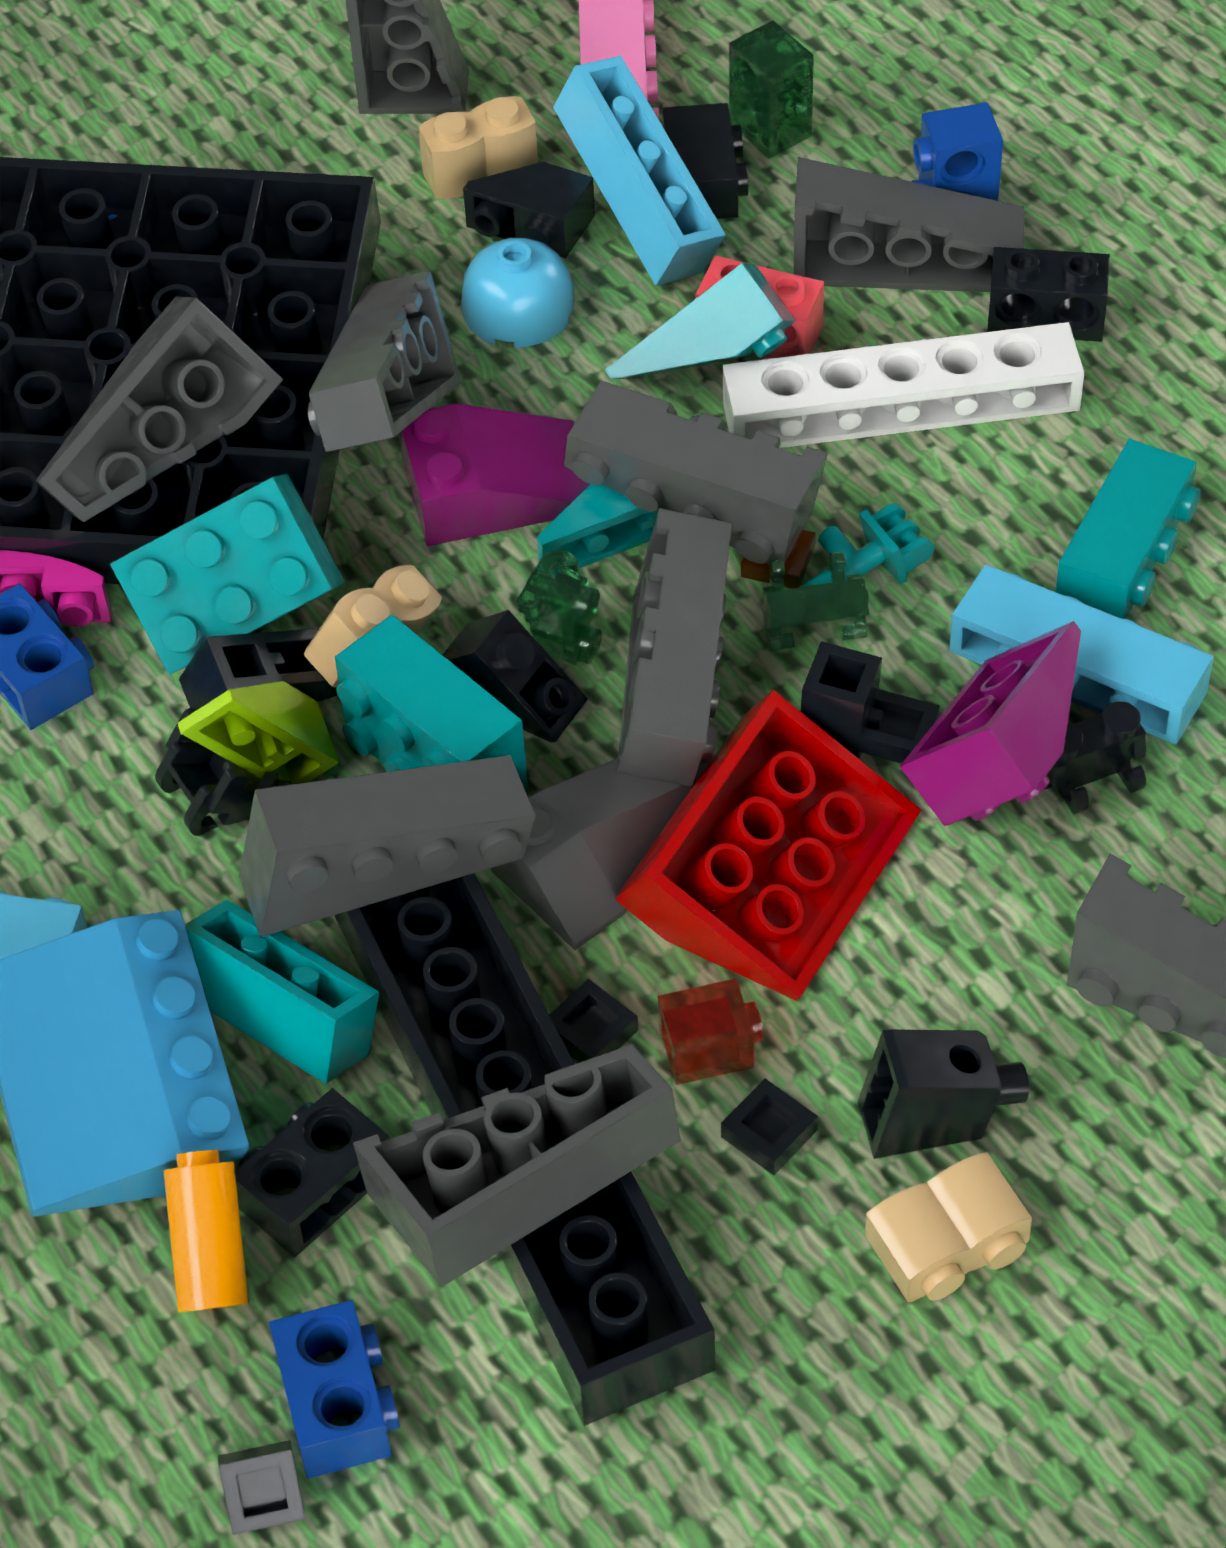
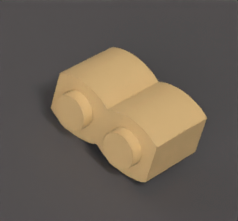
(476, 144)
(397, 592)
(948, 1228)

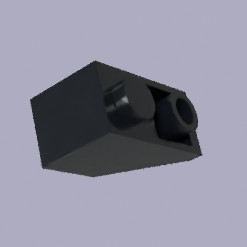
(532, 203)
(517, 673)

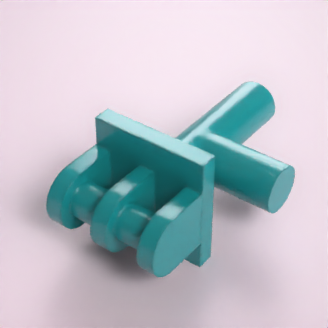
(888, 541)

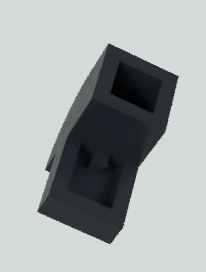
(850, 707)

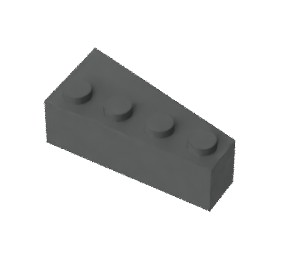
(406, 58)
(384, 365)
(1150, 957)

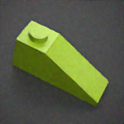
(265, 730)

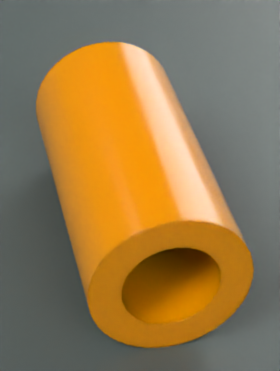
(205, 1232)

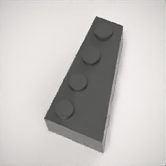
(896, 232)
(696, 469)
(675, 650)
(378, 837)
(519, 1160)

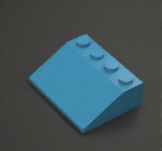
(111, 1064)

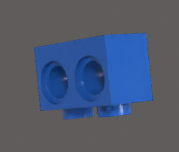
(960, 151)
(38, 663)
(325, 1390)

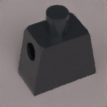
(934, 1089)

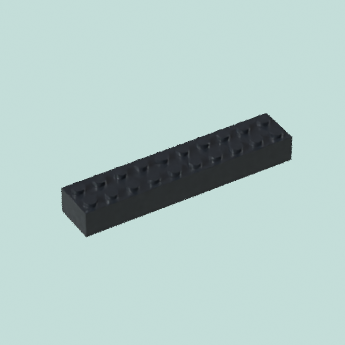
(472, 1025)

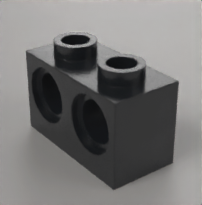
(1048, 289)
(323, 1180)

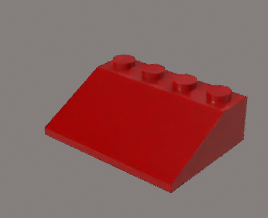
(770, 850)

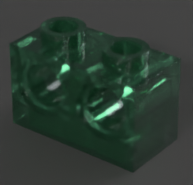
(771, 88)

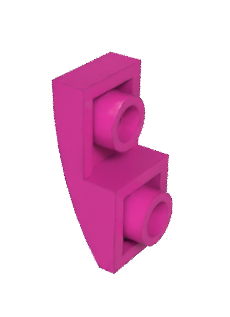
(70, 589)

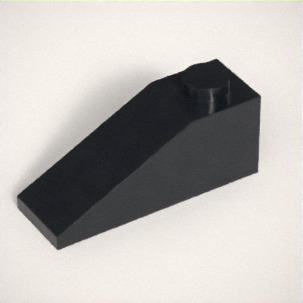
(250, 661)

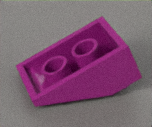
(486, 470)
(999, 730)

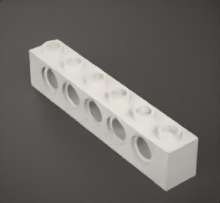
(906, 386)

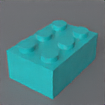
(227, 571)
(419, 707)

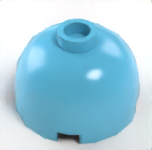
(517, 293)

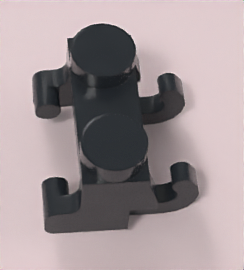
(1097, 750)
(207, 781)

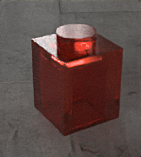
(708, 1031)

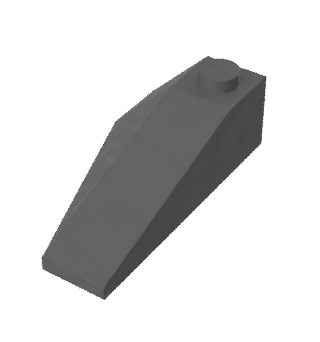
(163, 403)
(587, 846)

